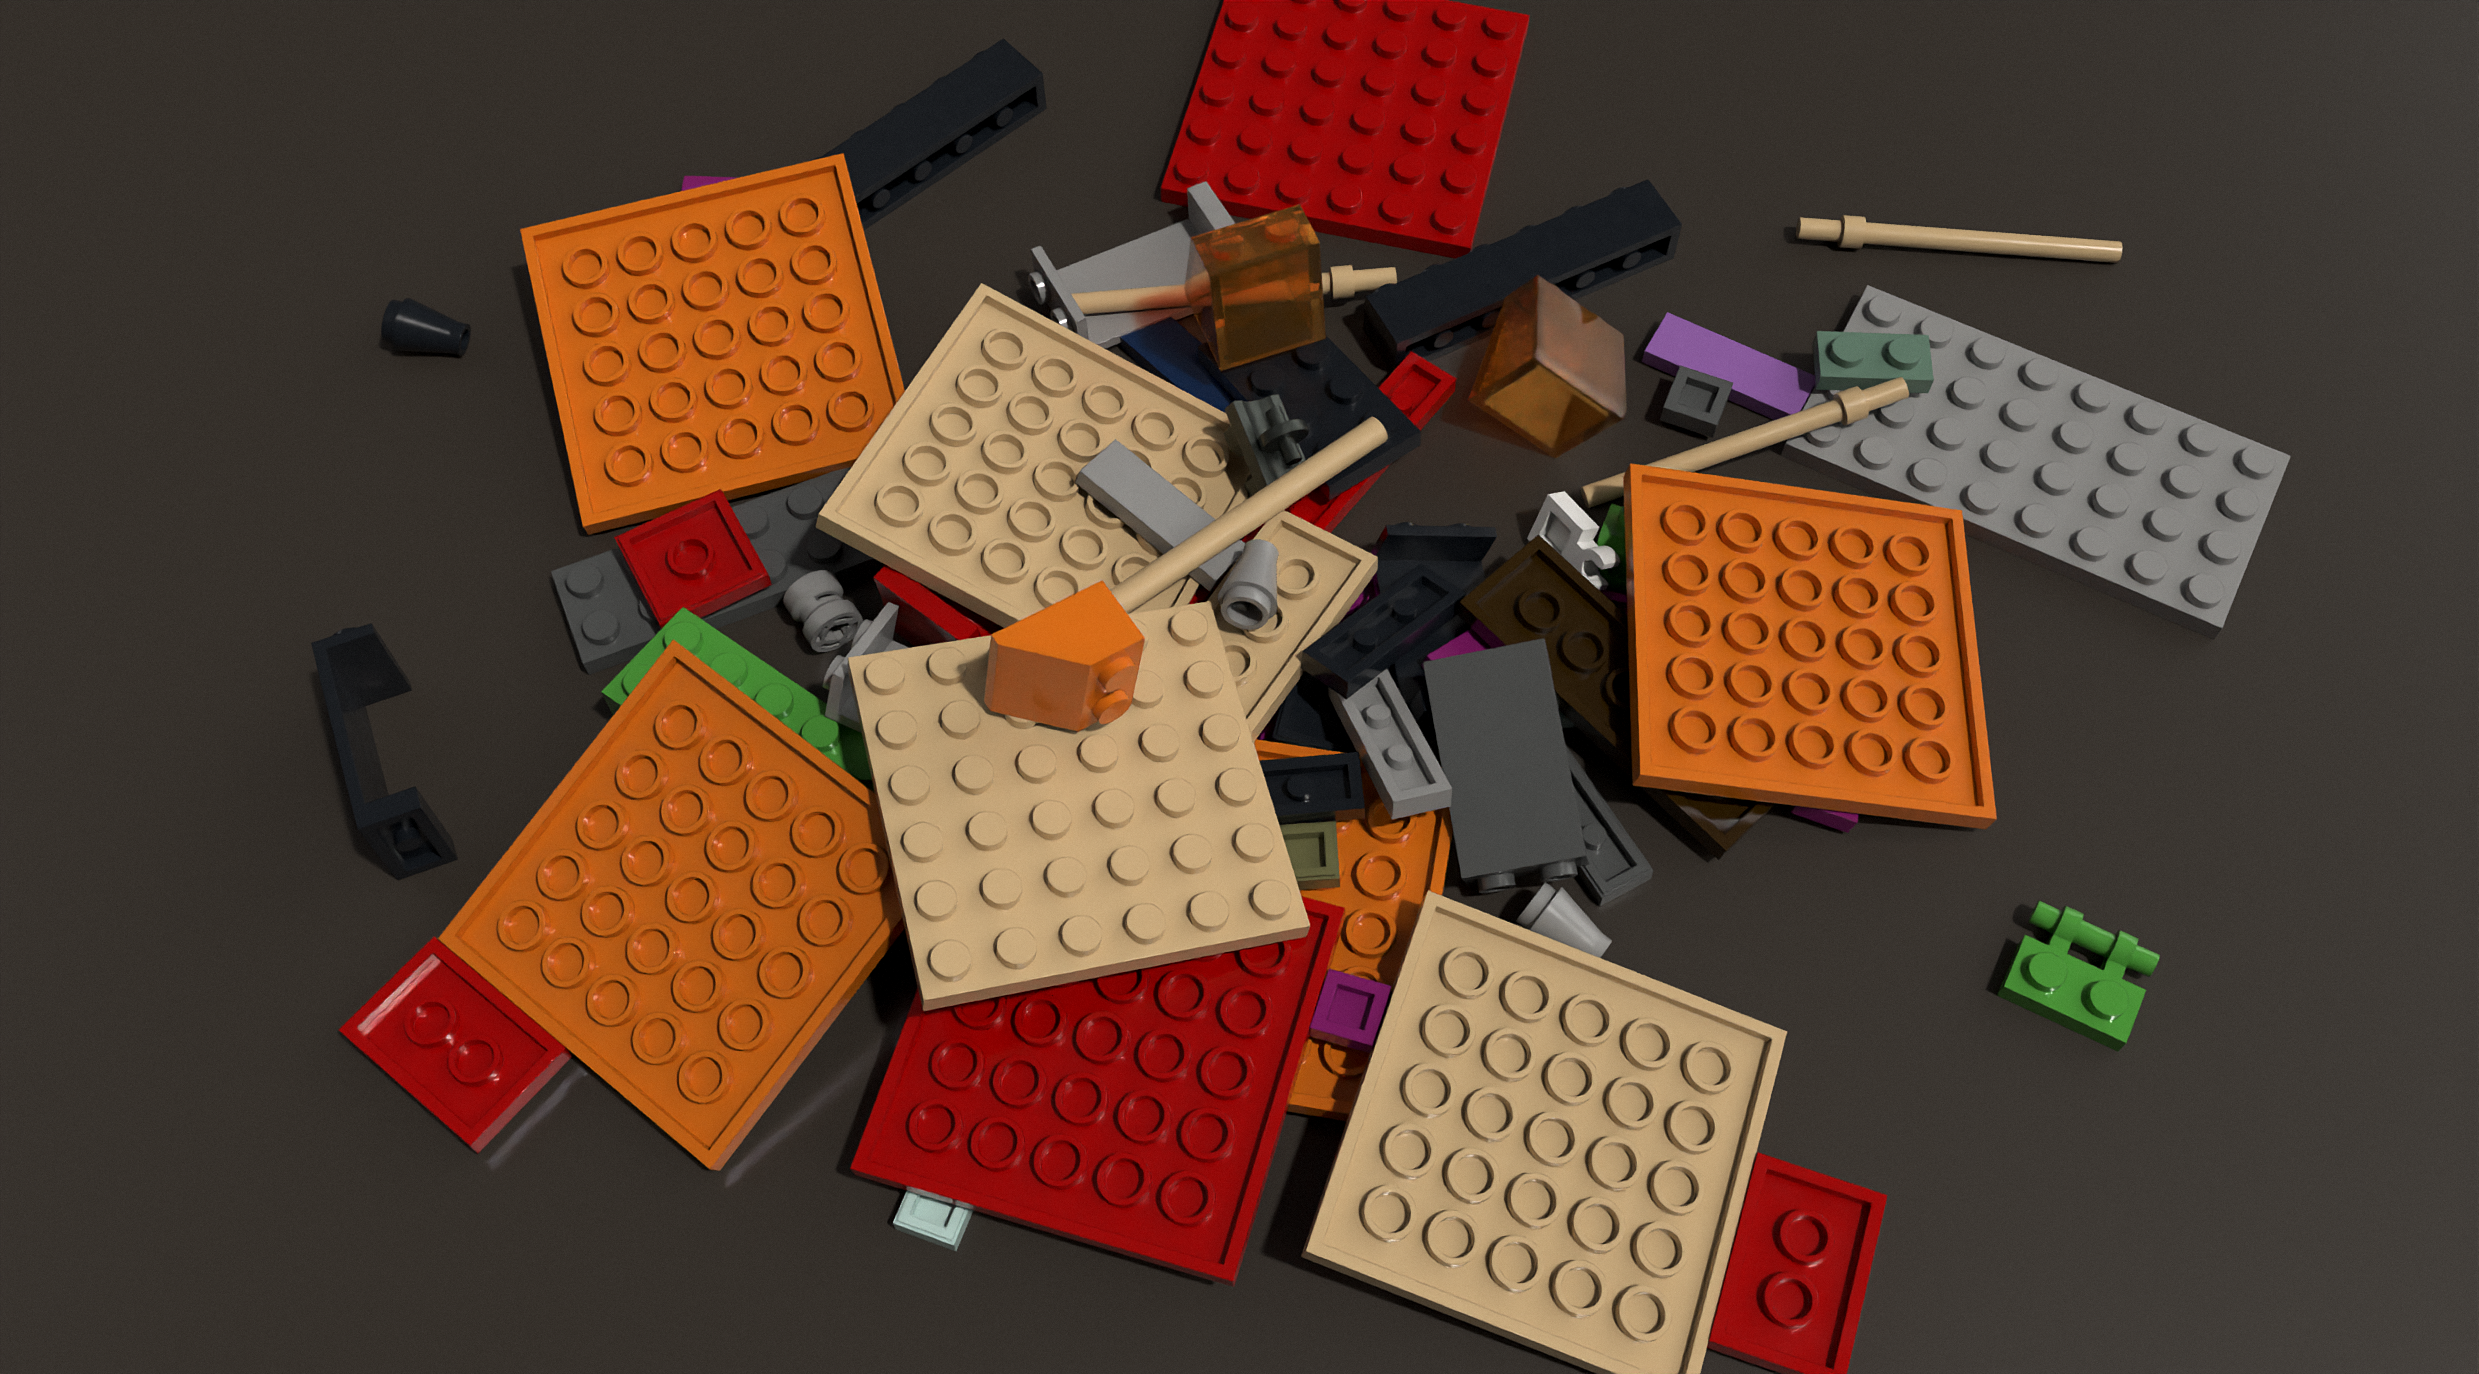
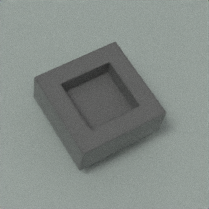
(1696, 401)

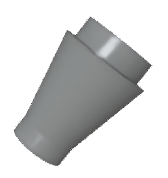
(1251, 588)
(1561, 919)

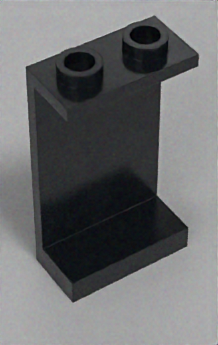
(1453, 554)
(401, 826)

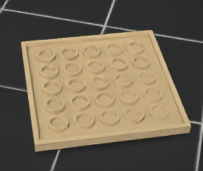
(984, 456)
(1065, 850)
(1549, 1146)

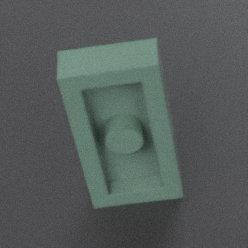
(1871, 359)

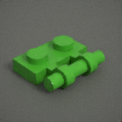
(2072, 991)

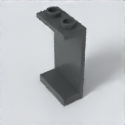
(1505, 766)

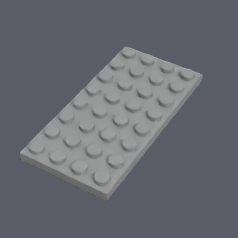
(2059, 468)

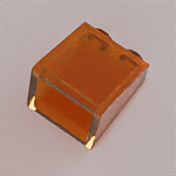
(1257, 287)
(1552, 369)

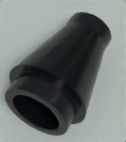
(423, 329)

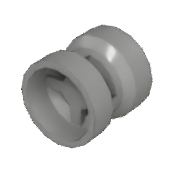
(819, 605)

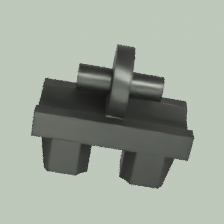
(1265, 439)

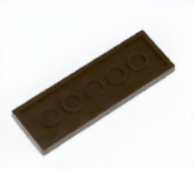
(1587, 647)

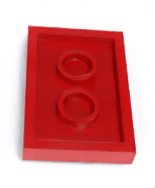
(456, 1044)
(1797, 1270)

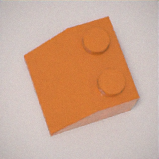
(1066, 662)

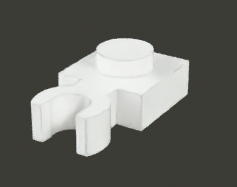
(1572, 536)

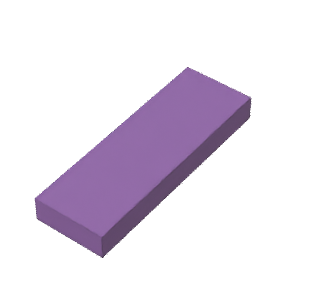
(1757, 379)

